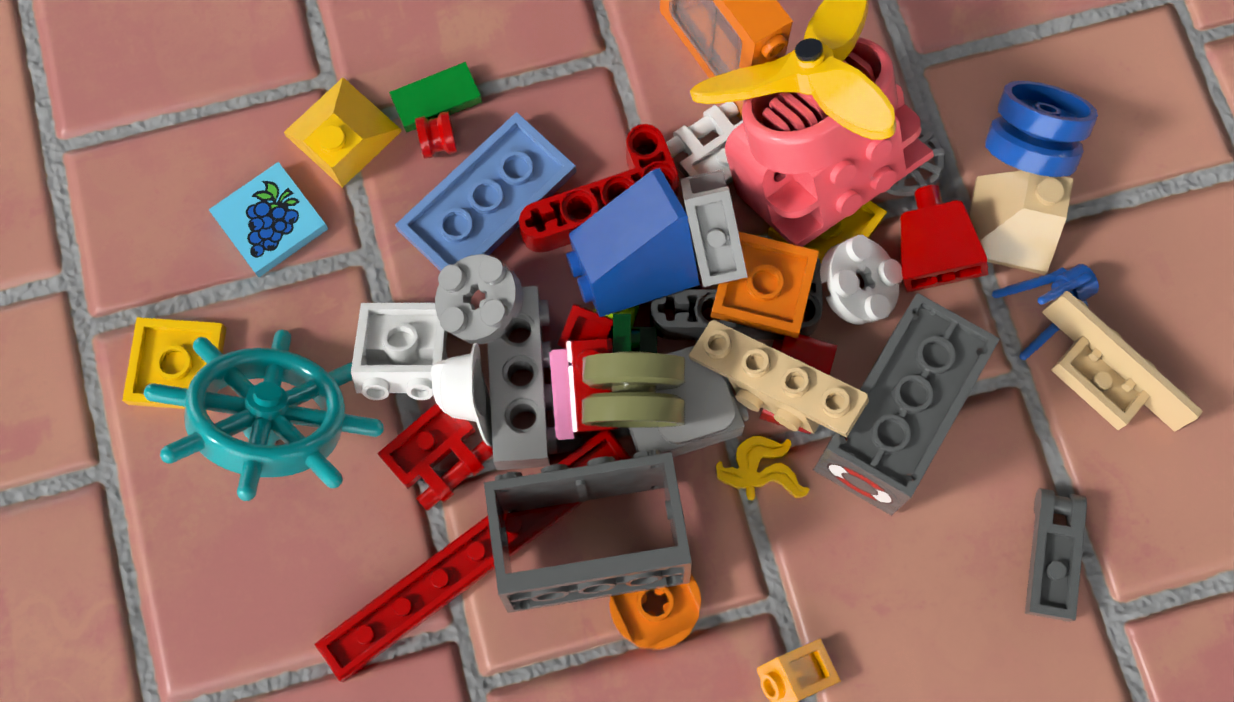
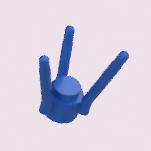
(1078, 281)

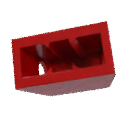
(939, 243)

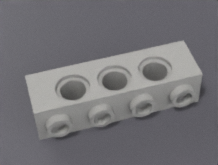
(513, 446)

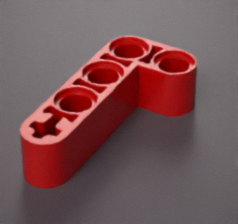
(595, 194)

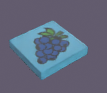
(268, 219)

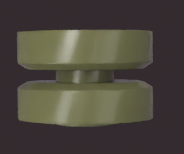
(633, 383)

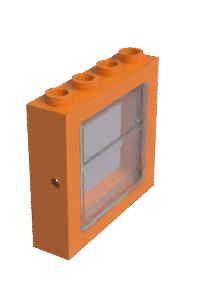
(730, 32)

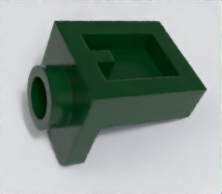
(632, 339)

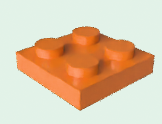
(775, 289)

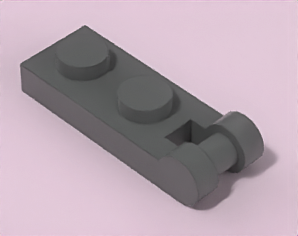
(1056, 556)

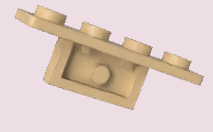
(1111, 372)
(778, 382)

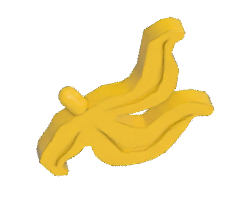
(748, 458)

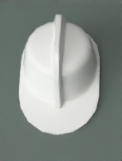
(462, 390)

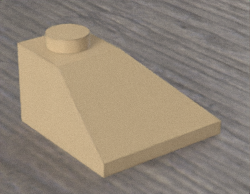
(1020, 217)

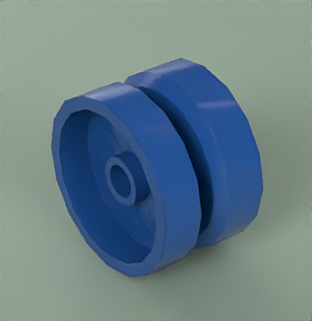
(1040, 128)

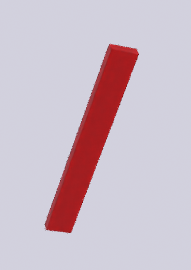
(445, 576)

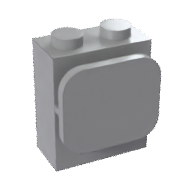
(710, 413)

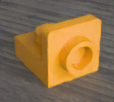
(798, 673)

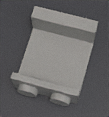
(713, 228)

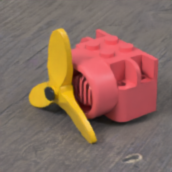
(818, 126)

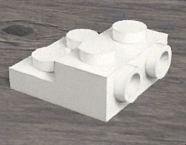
(397, 349)

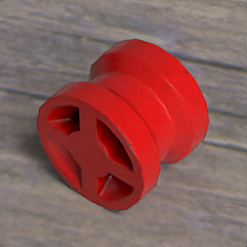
(436, 135)

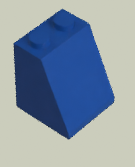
(634, 248)

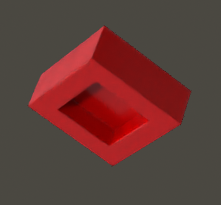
(583, 325)

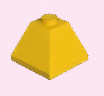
(342, 132)

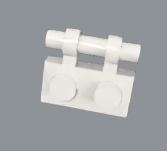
(712, 155)

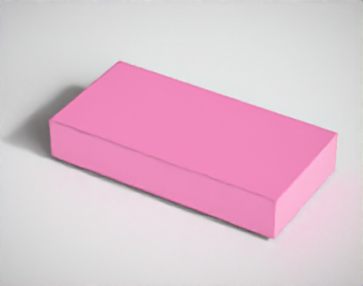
(561, 394)

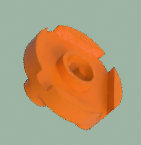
(660, 631)

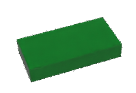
(441, 92)

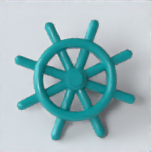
(263, 413)

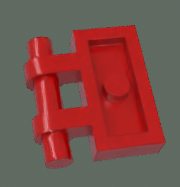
(425, 445)

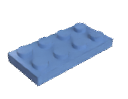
(485, 195)

